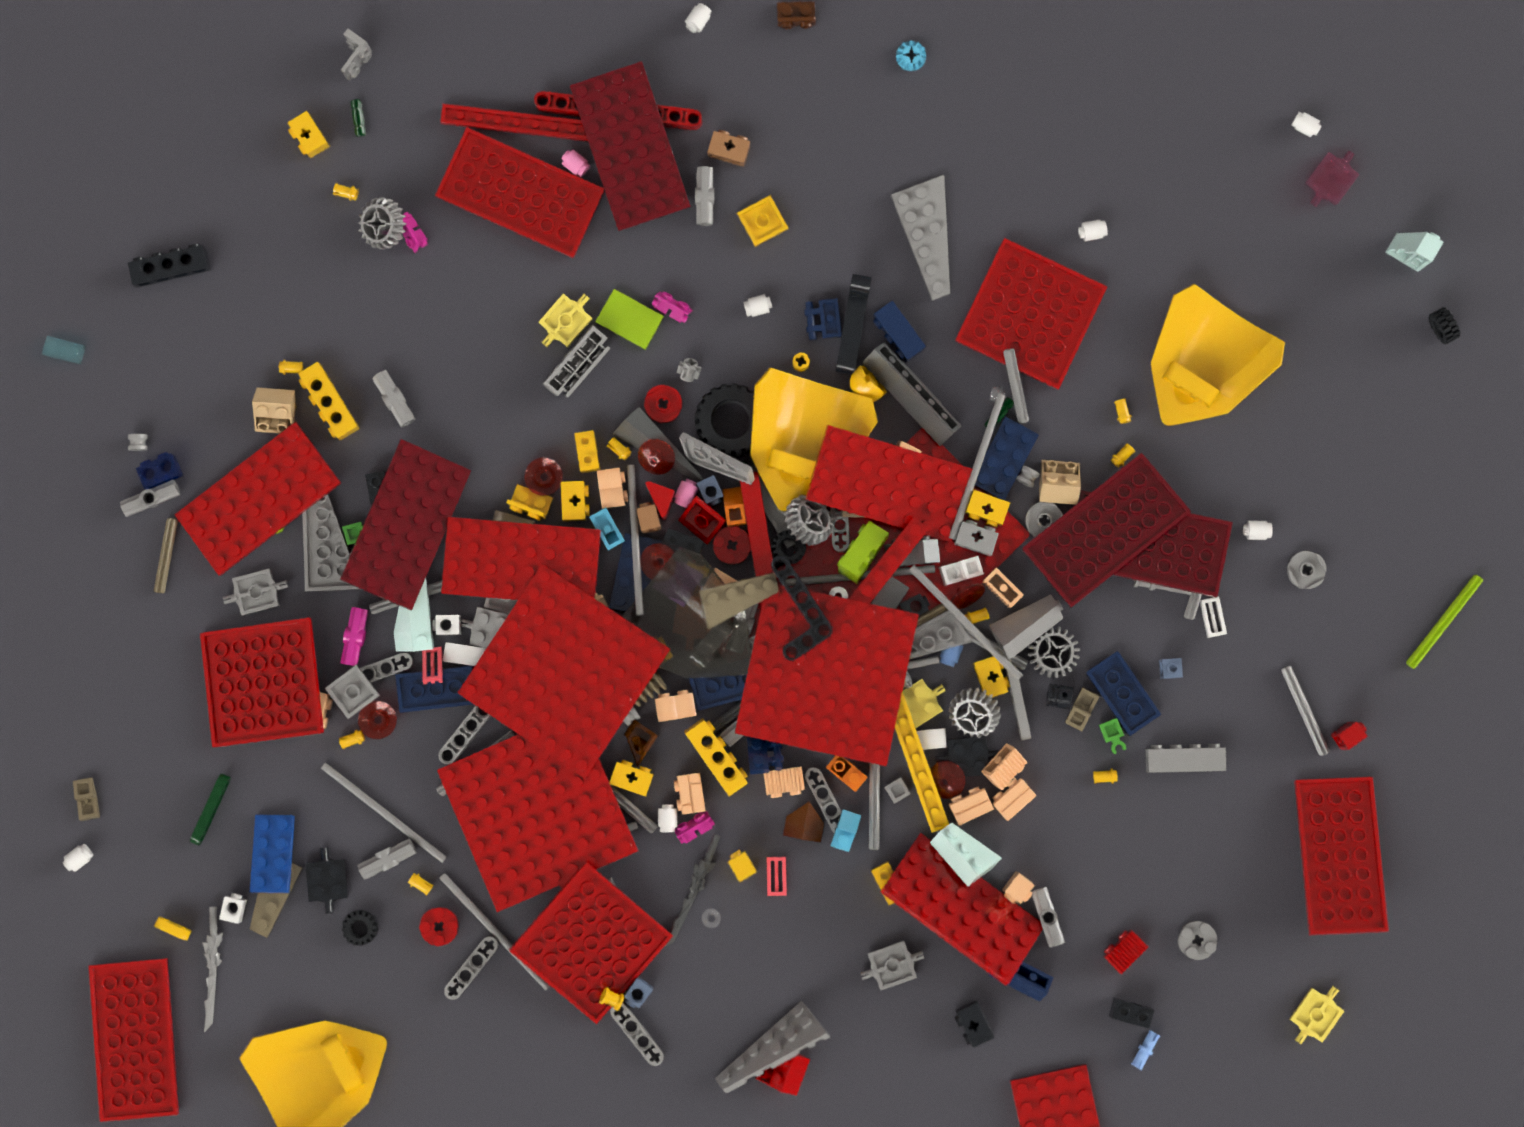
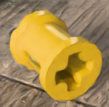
(804, 367)
(611, 999)

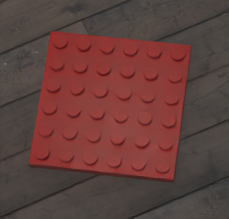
(1032, 309)
(261, 682)
(590, 941)

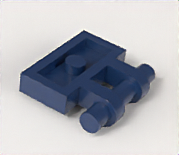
(829, 318)
(758, 755)

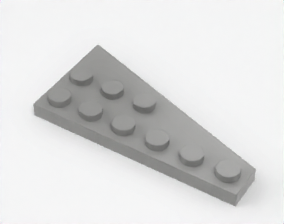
(925, 225)
(324, 549)
(779, 1044)

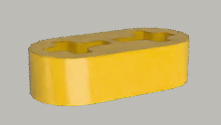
(172, 928)

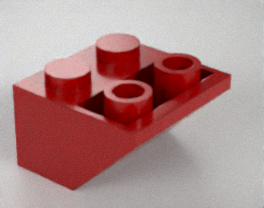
(786, 1076)

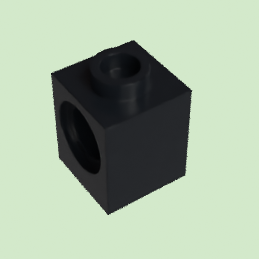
(905, 606)

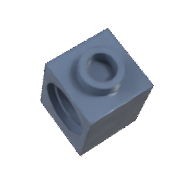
(704, 485)
(1170, 668)
(644, 987)

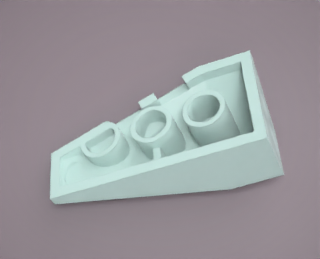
(414, 627)

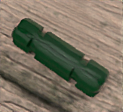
(358, 118)
(1007, 404)

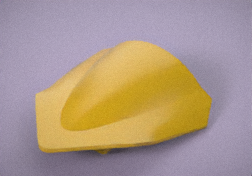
(1208, 358)
(790, 427)
(315, 1072)

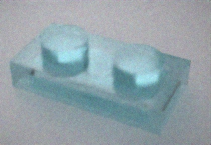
(63, 350)

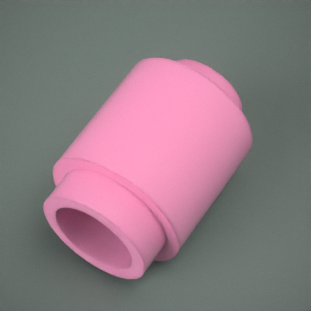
(575, 162)
(685, 493)

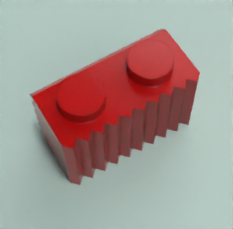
(1349, 735)
(1125, 951)

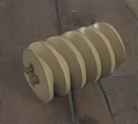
(654, 685)

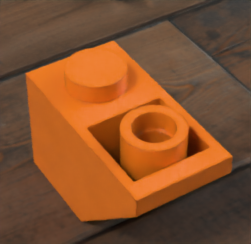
(734, 507)
(846, 772)

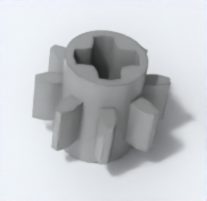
(688, 370)

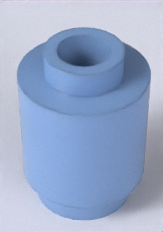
(951, 655)

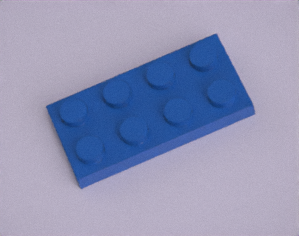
(272, 854)

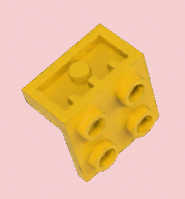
(527, 501)

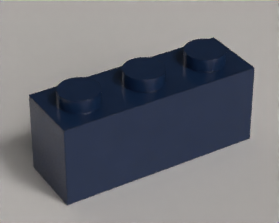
(898, 331)
(1030, 981)

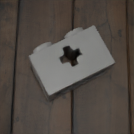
(984, 546)

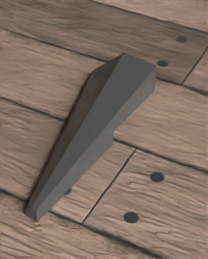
(639, 428)

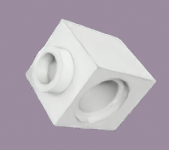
(455, 624)
(227, 914)

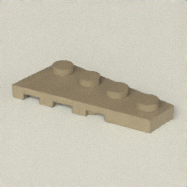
(732, 598)
(269, 906)

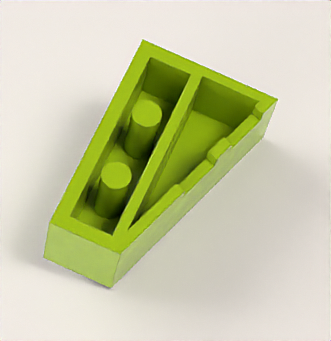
(862, 552)

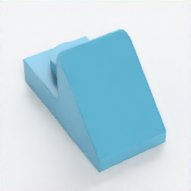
(609, 532)
(845, 830)

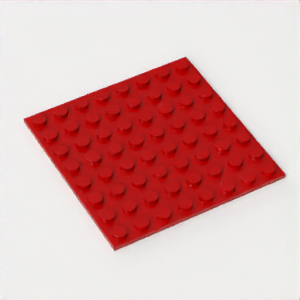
(563, 671)
(839, 693)
(533, 818)

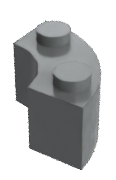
(924, 552)

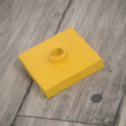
(762, 220)

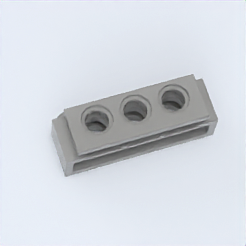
(574, 360)

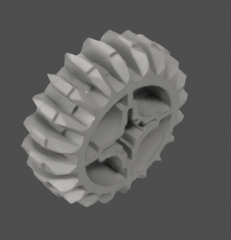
(386, 212)
(811, 531)
(1049, 643)
(978, 707)

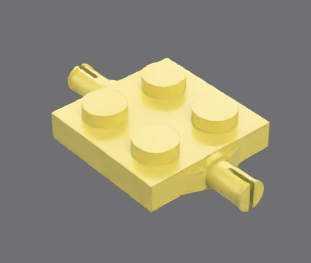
(565, 320)
(922, 702)
(1316, 1015)

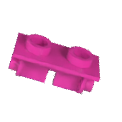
(413, 238)
(665, 302)
(686, 830)

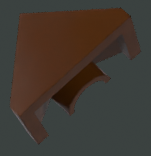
(640, 740)
(804, 824)

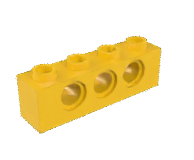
(347, 424)
(729, 783)

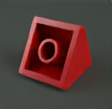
(662, 497)
(702, 520)

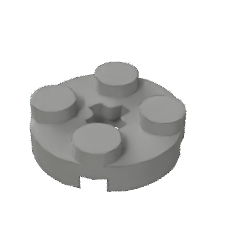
(1036, 512)
(1317, 571)
(1188, 934)

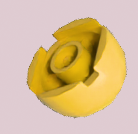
(864, 383)

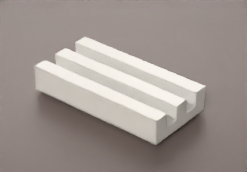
(1205, 617)

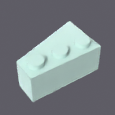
(1415, 248)
(964, 853)

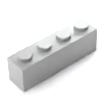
(1185, 759)

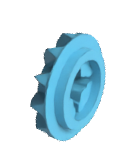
(905, 62)

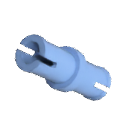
(1145, 1050)

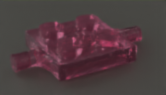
(1332, 178)

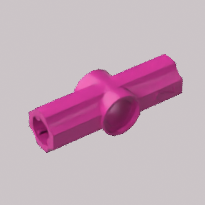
(354, 636)

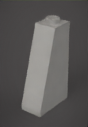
(1026, 625)

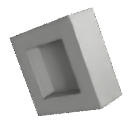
(897, 790)

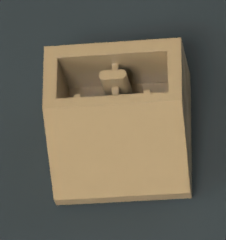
(273, 409)
(1059, 482)

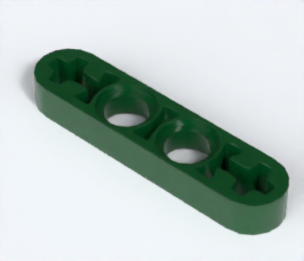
(210, 809)

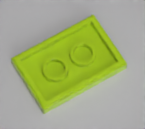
(629, 319)

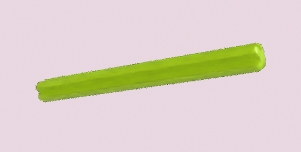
(1444, 621)

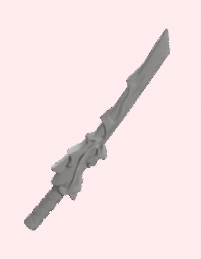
(213, 962)

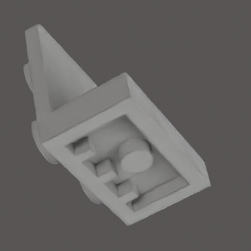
(361, 54)

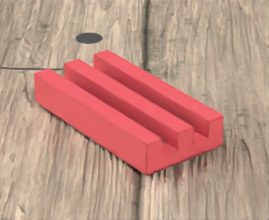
(432, 678)
(776, 893)

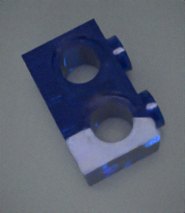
(160, 475)

